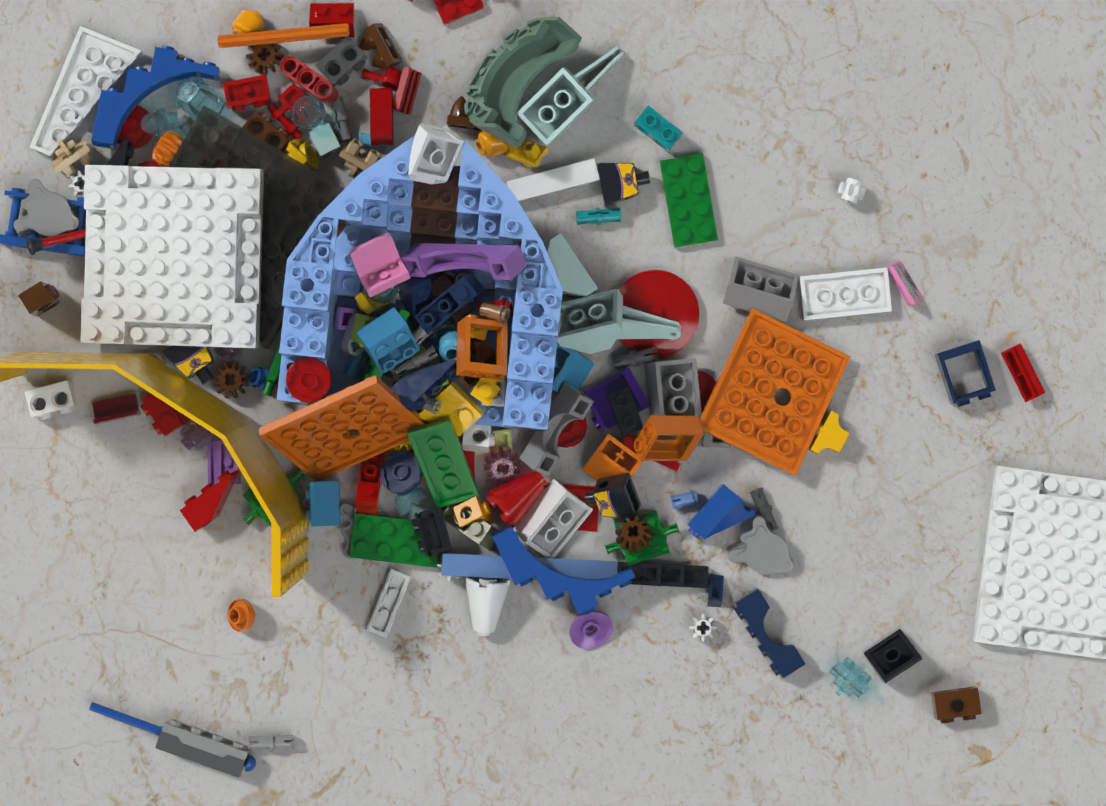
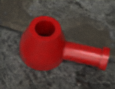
(389, 79)

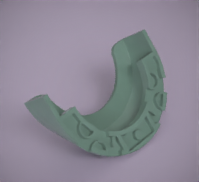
(508, 72)

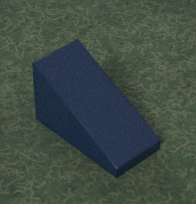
(715, 592)

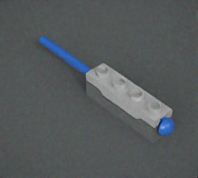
(190, 743)

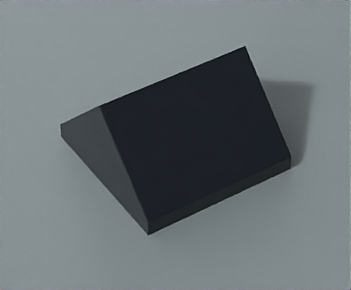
(892, 656)

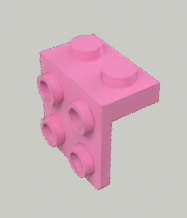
(378, 264)

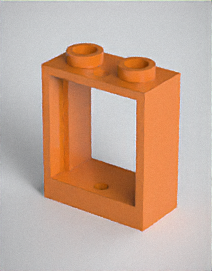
(481, 370)
(686, 427)

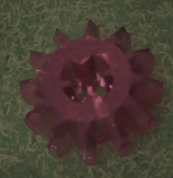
(504, 458)

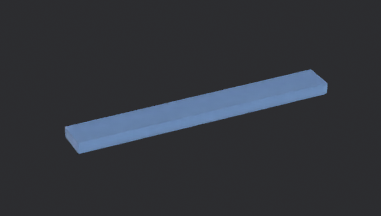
(494, 567)

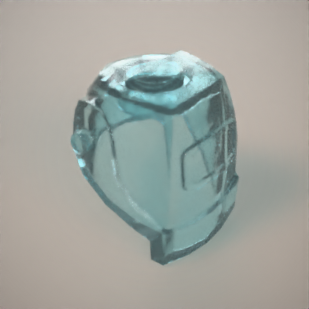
(194, 94)

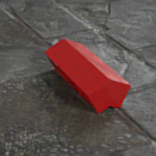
(1022, 372)

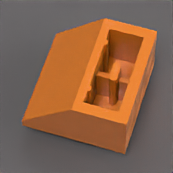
(612, 459)

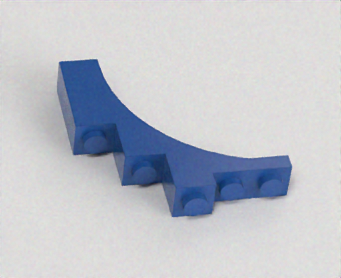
(117, 106)
(553, 584)

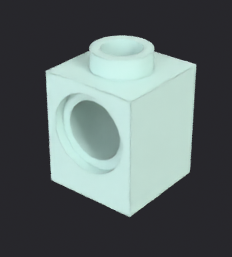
(325, 140)

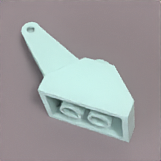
(563, 100)
(568, 268)
(599, 319)

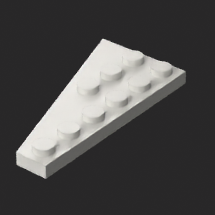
(91, 65)

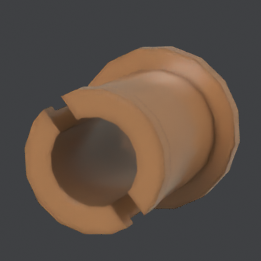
(499, 313)

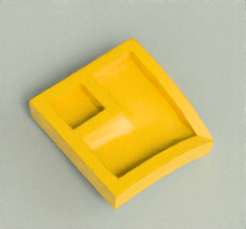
(457, 406)

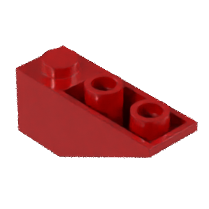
(369, 485)
(208, 506)

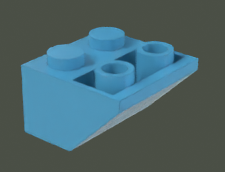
(388, 340)
(569, 368)
(324, 503)

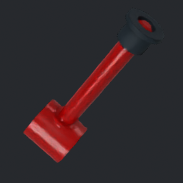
(38, 244)

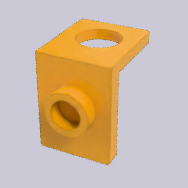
(479, 510)

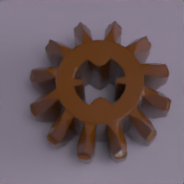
(270, 61)
(223, 380)
(637, 542)

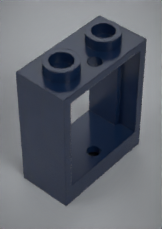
(983, 366)

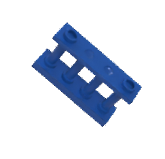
(11, 237)

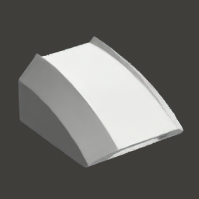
(433, 154)

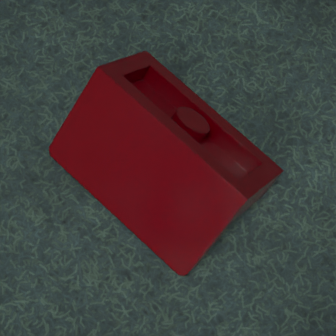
(116, 409)

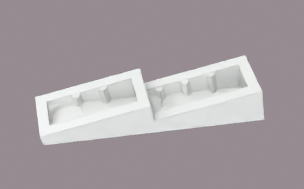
(554, 180)

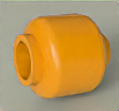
(248, 22)
(489, 145)

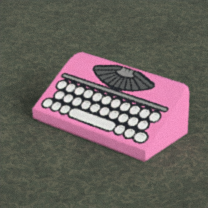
(904, 283)

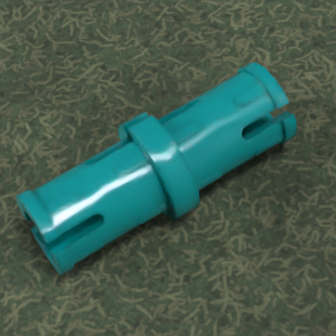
(598, 216)

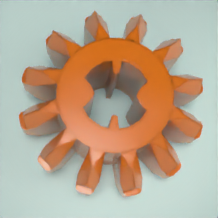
(167, 148)

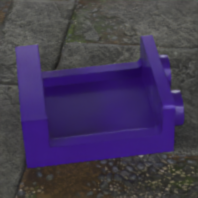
(602, 409)

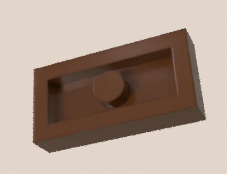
(378, 38)
(458, 117)

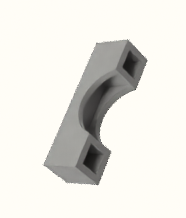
(542, 451)

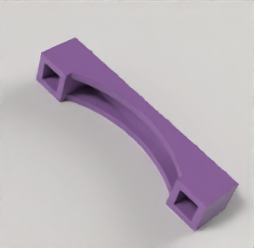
(500, 260)

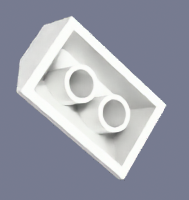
(552, 519)

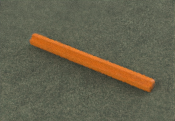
(283, 35)

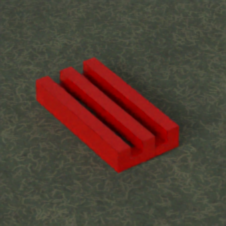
(407, 90)

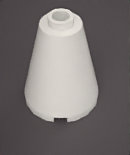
(486, 602)

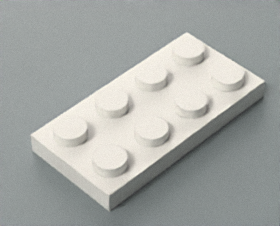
(845, 294)

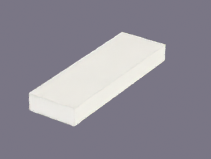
(388, 603)

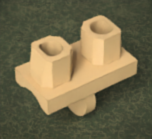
(70, 153)
(357, 161)

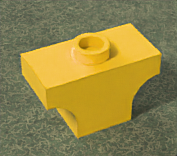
(829, 435)

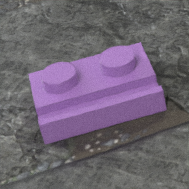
(220, 461)

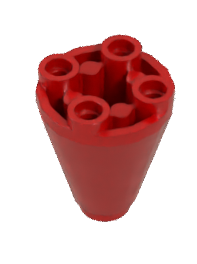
(517, 496)

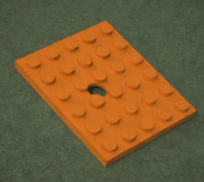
(743, 402)
(318, 434)

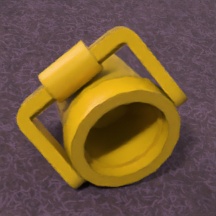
(303, 152)

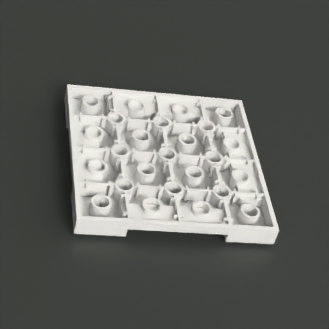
(172, 256)
(1044, 564)

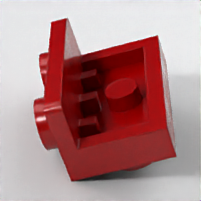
(331, 14)
(247, 92)

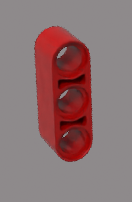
(300, 75)
(381, 117)

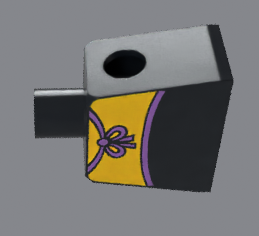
(620, 181)
(192, 361)
(615, 496)

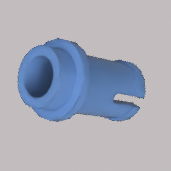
(685, 499)

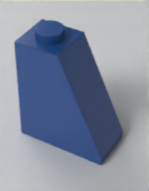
(719, 513)

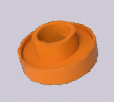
(241, 615)

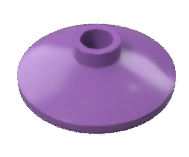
(592, 636)

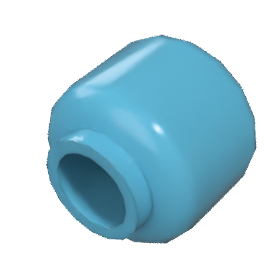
(448, 345)

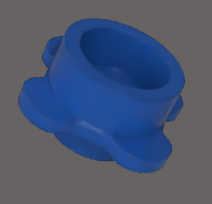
(258, 377)

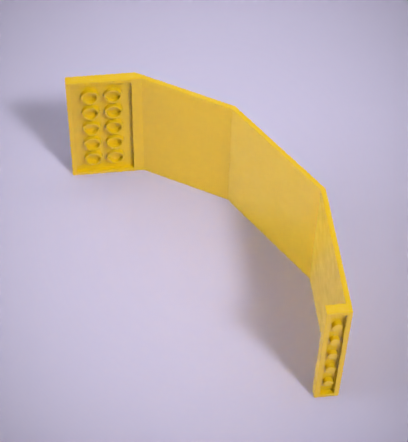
(235, 429)

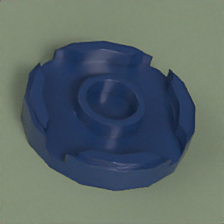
(401, 472)

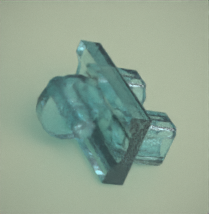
(160, 122)
(847, 681)

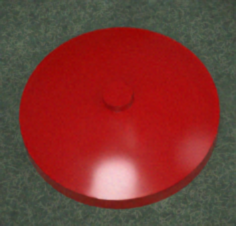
(666, 297)

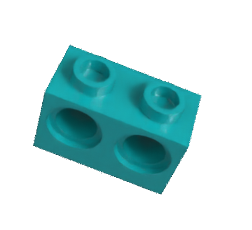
(658, 128)

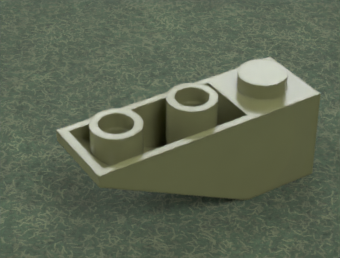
(478, 531)

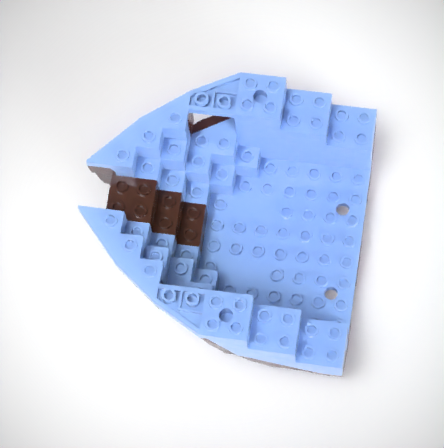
(464, 210)

